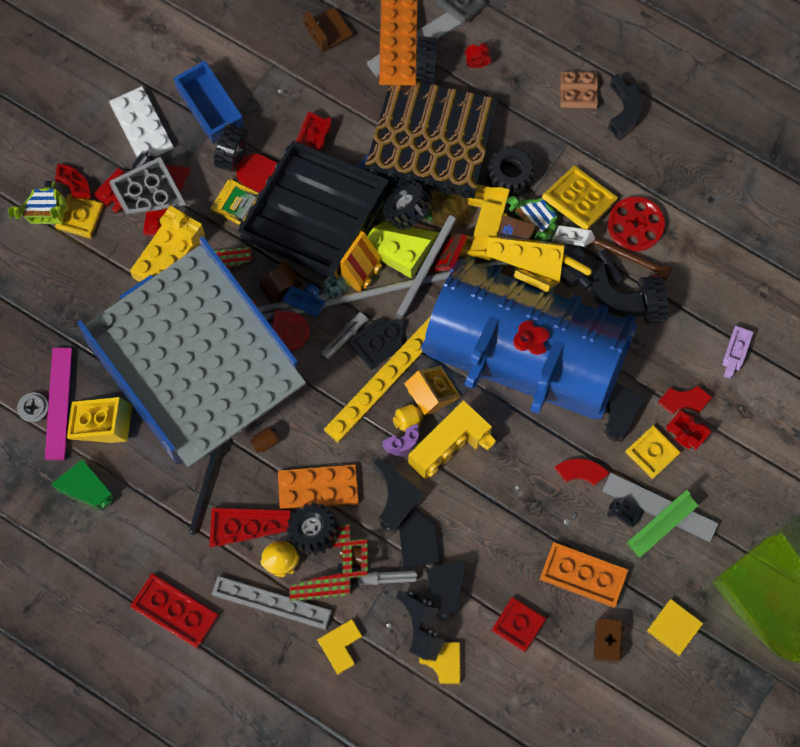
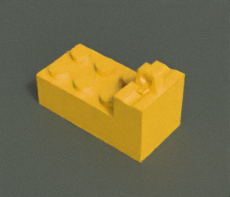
(172, 241)
(449, 436)

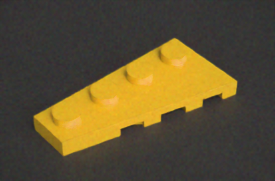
(530, 255)

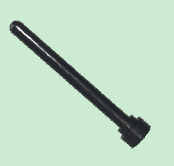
(214, 456)

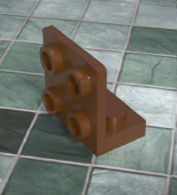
(327, 29)

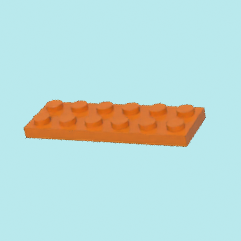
(398, 42)

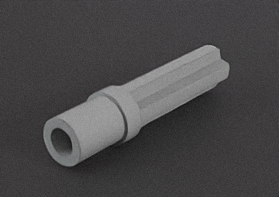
(387, 577)

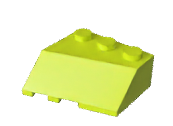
(404, 248)

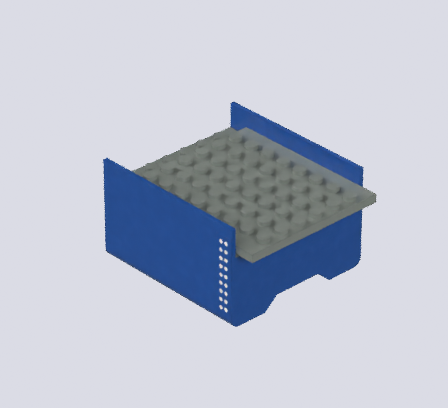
(193, 355)

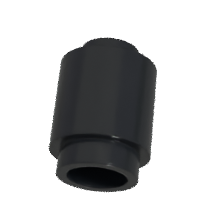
(143, 158)

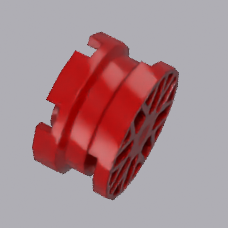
(477, 56)

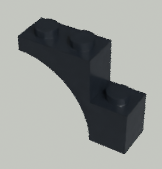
(425, 641)

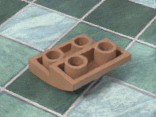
(578, 90)

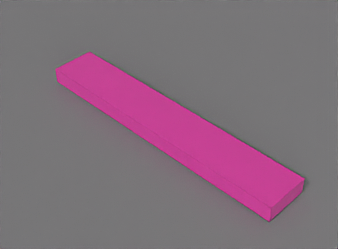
(58, 404)

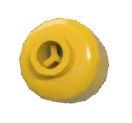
(407, 417)

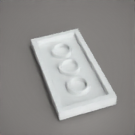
(140, 123)

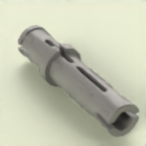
(348, 330)

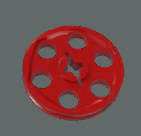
(643, 221)

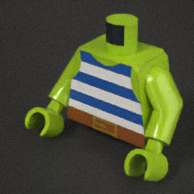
(42, 206)

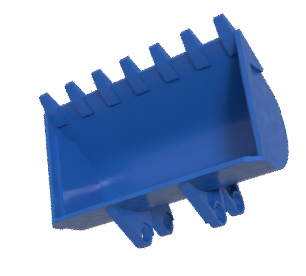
(481, 315)

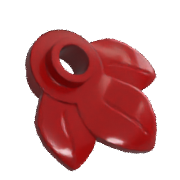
(532, 336)

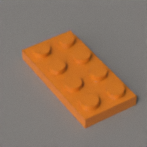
(318, 485)
(583, 575)

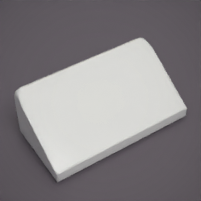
(573, 236)

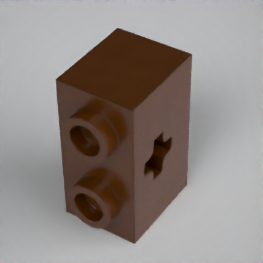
(603, 629)

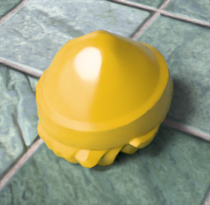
(280, 558)

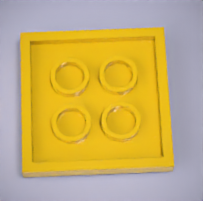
(579, 197)

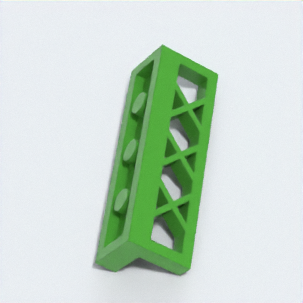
(662, 524)

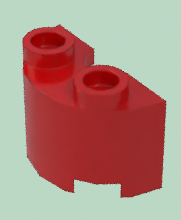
(687, 431)

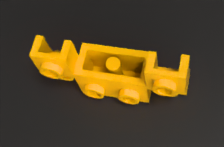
(492, 206)

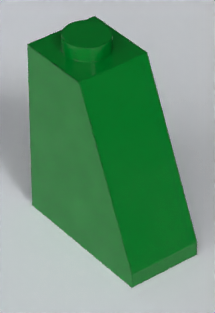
(83, 486)

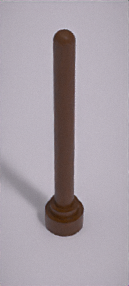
(663, 270)

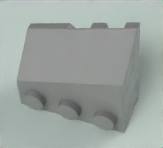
(147, 189)

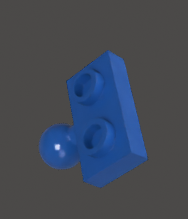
(306, 299)

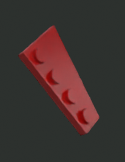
(152, 218)
(240, 525)

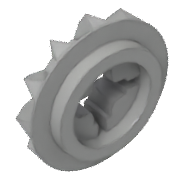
(27, 401)

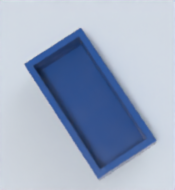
(207, 100)

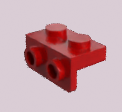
(314, 131)

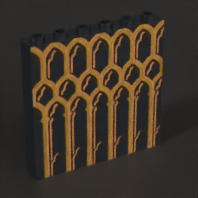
(432, 137)

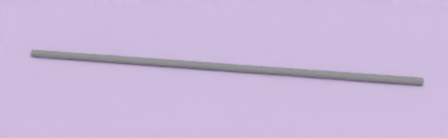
(389, 288)

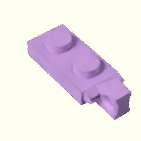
(736, 350)

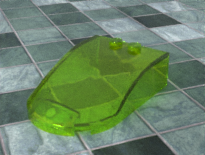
(766, 594)

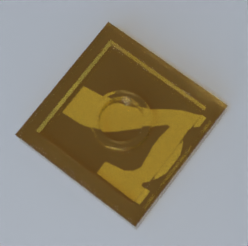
(446, 205)

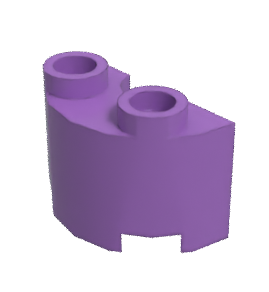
(404, 445)

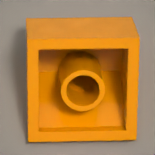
(431, 389)

